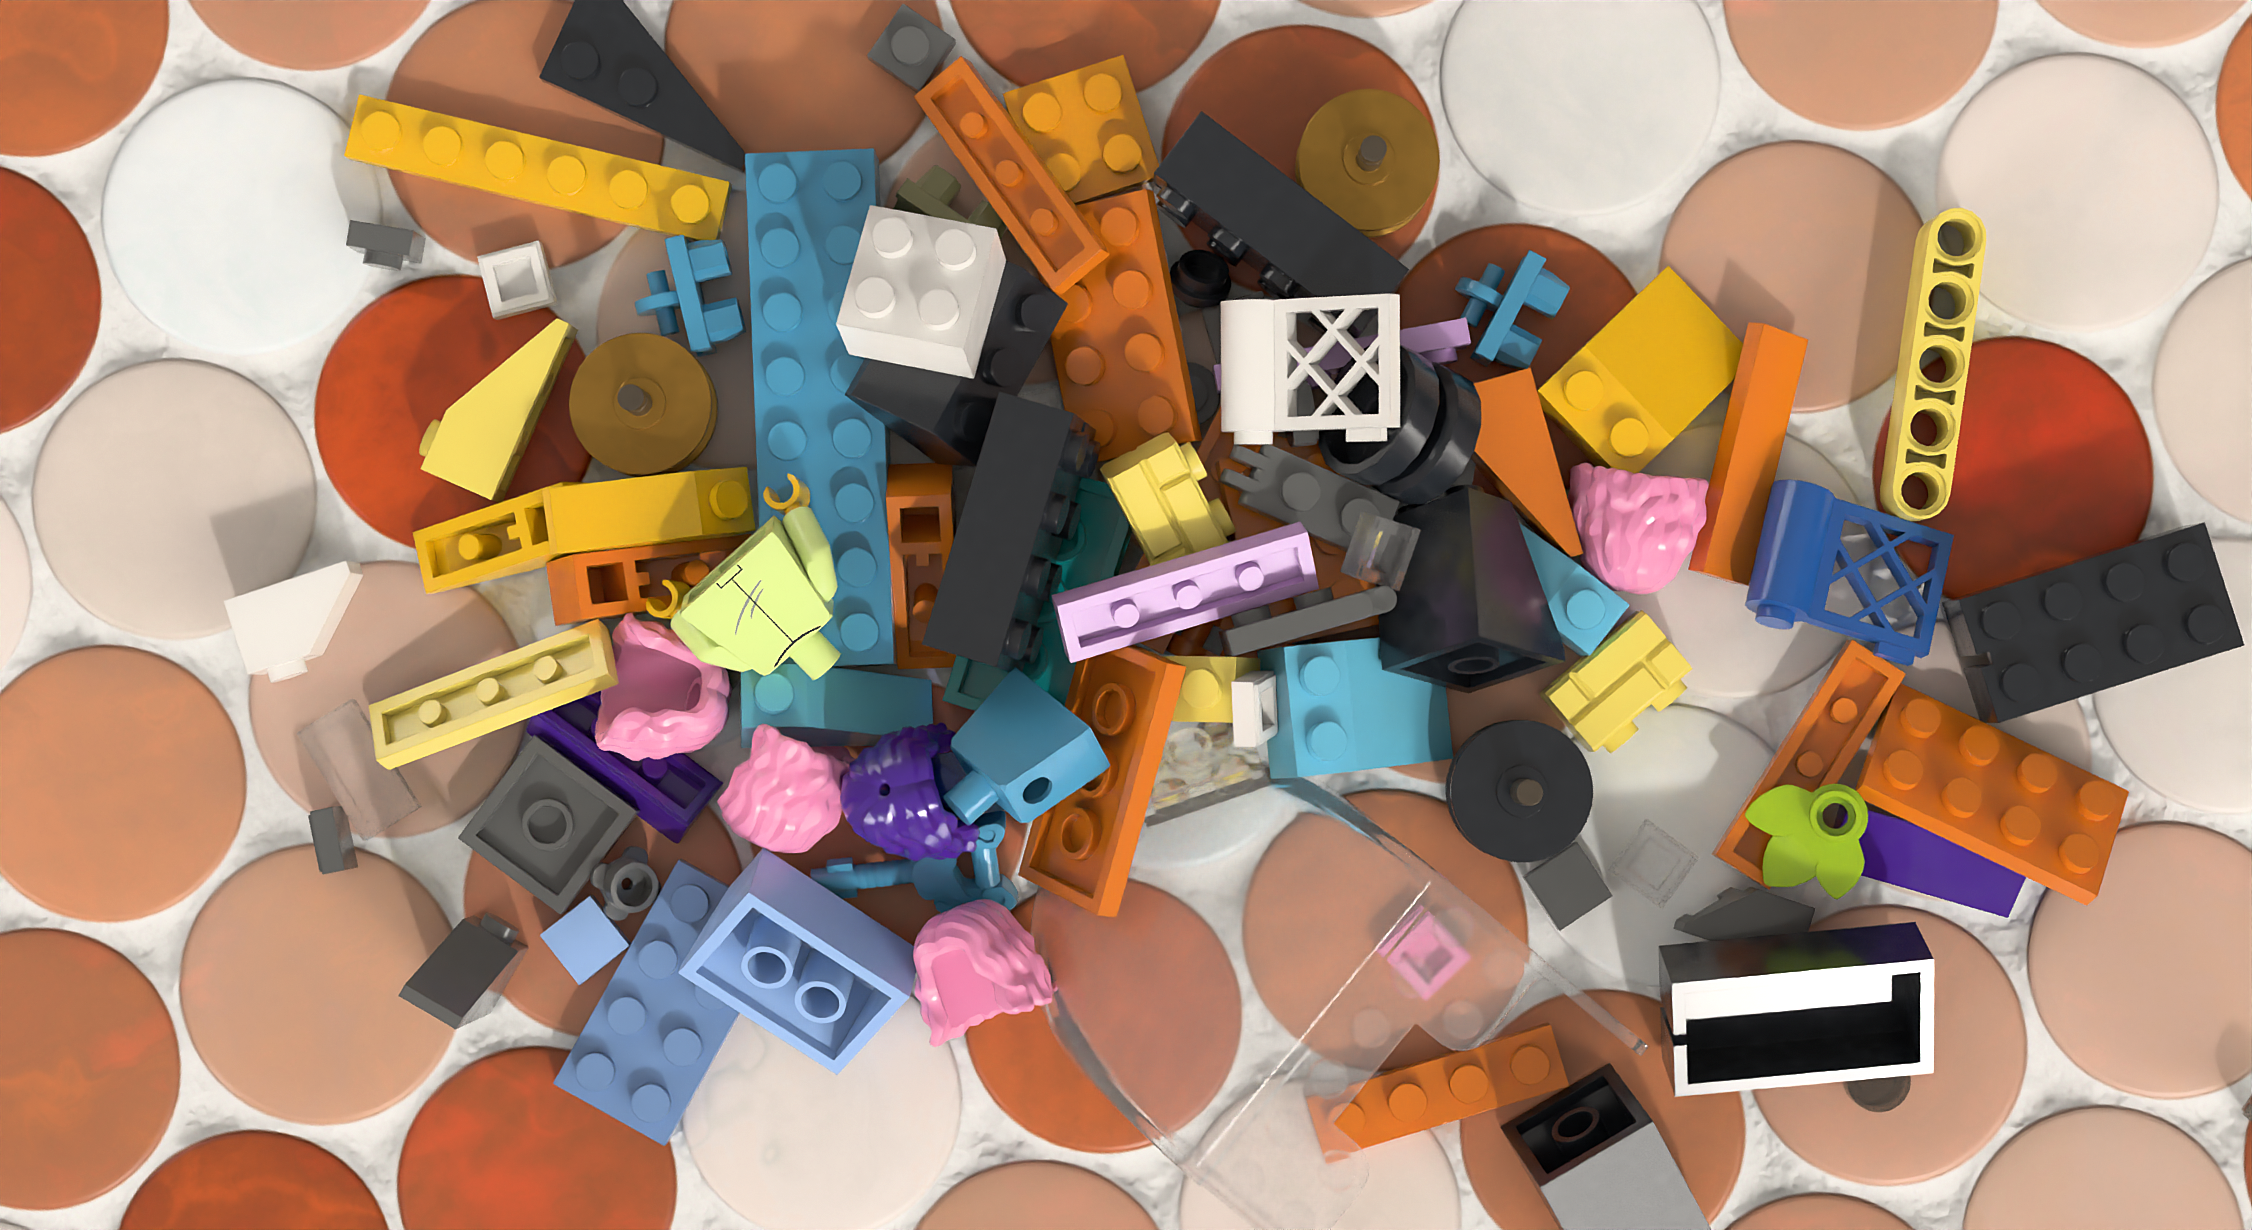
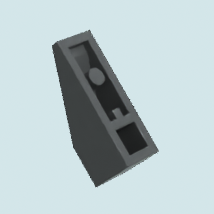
(467, 971)

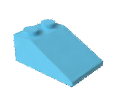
(1349, 713)

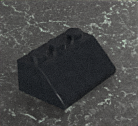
(951, 413)

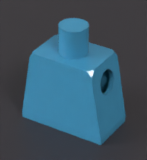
(1022, 753)

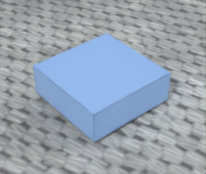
(585, 939)

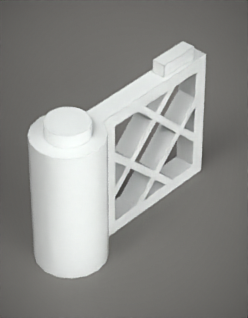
(1263, 374)

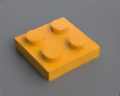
(1087, 129)

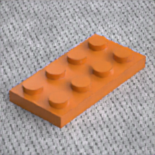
(1122, 336)
(1992, 794)
(1090, 837)

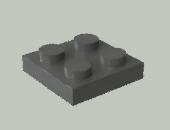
(548, 824)

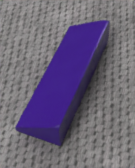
(665, 790)
(1934, 866)

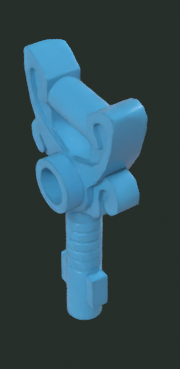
(931, 877)

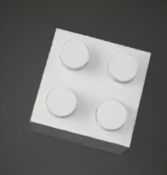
(921, 291)

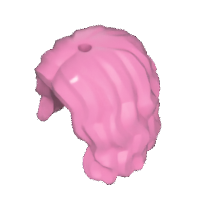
(1635, 525)
(663, 695)
(785, 792)
(975, 967)

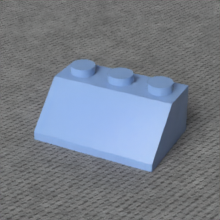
(801, 962)

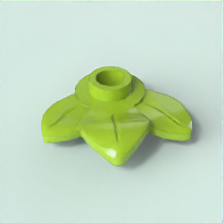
(1804, 844)

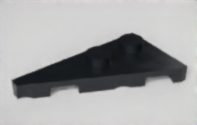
(619, 67)

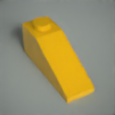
(648, 510)
(487, 544)

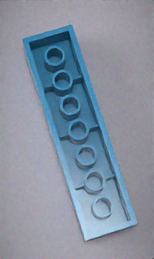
(802, 245)

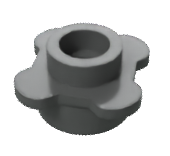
(642, 889)

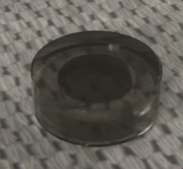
(1878, 1093)

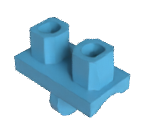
(1529, 286)
(703, 322)

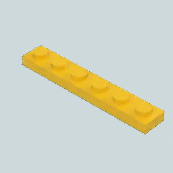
(537, 170)

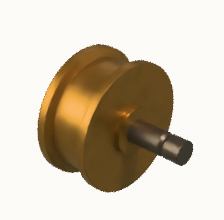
(1369, 160)
(643, 405)

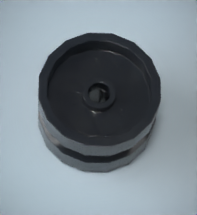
(1434, 436)

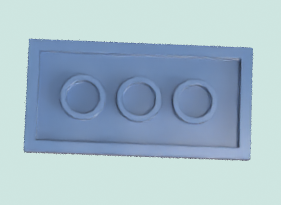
(652, 1025)

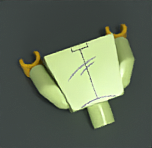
(763, 597)

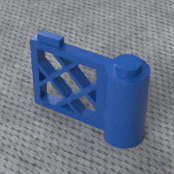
(1798, 562)

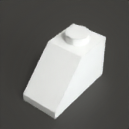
(291, 619)

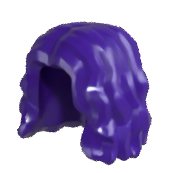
(895, 799)

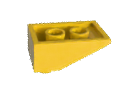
(1642, 376)

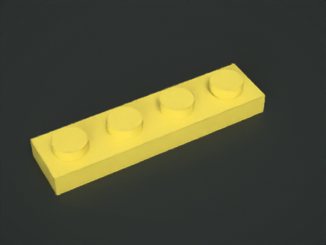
(493, 694)

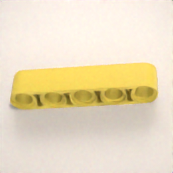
(1953, 342)

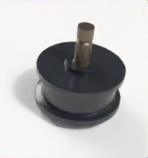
(1519, 790)

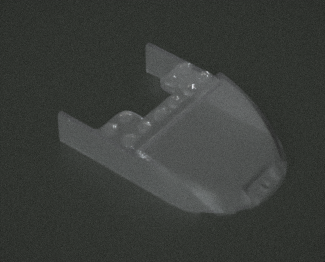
(1266, 981)

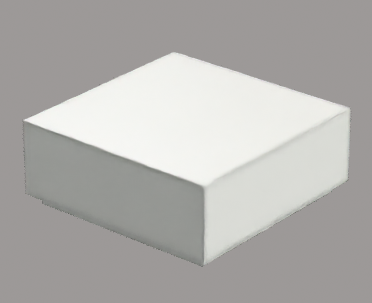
(517, 280)
(1254, 708)

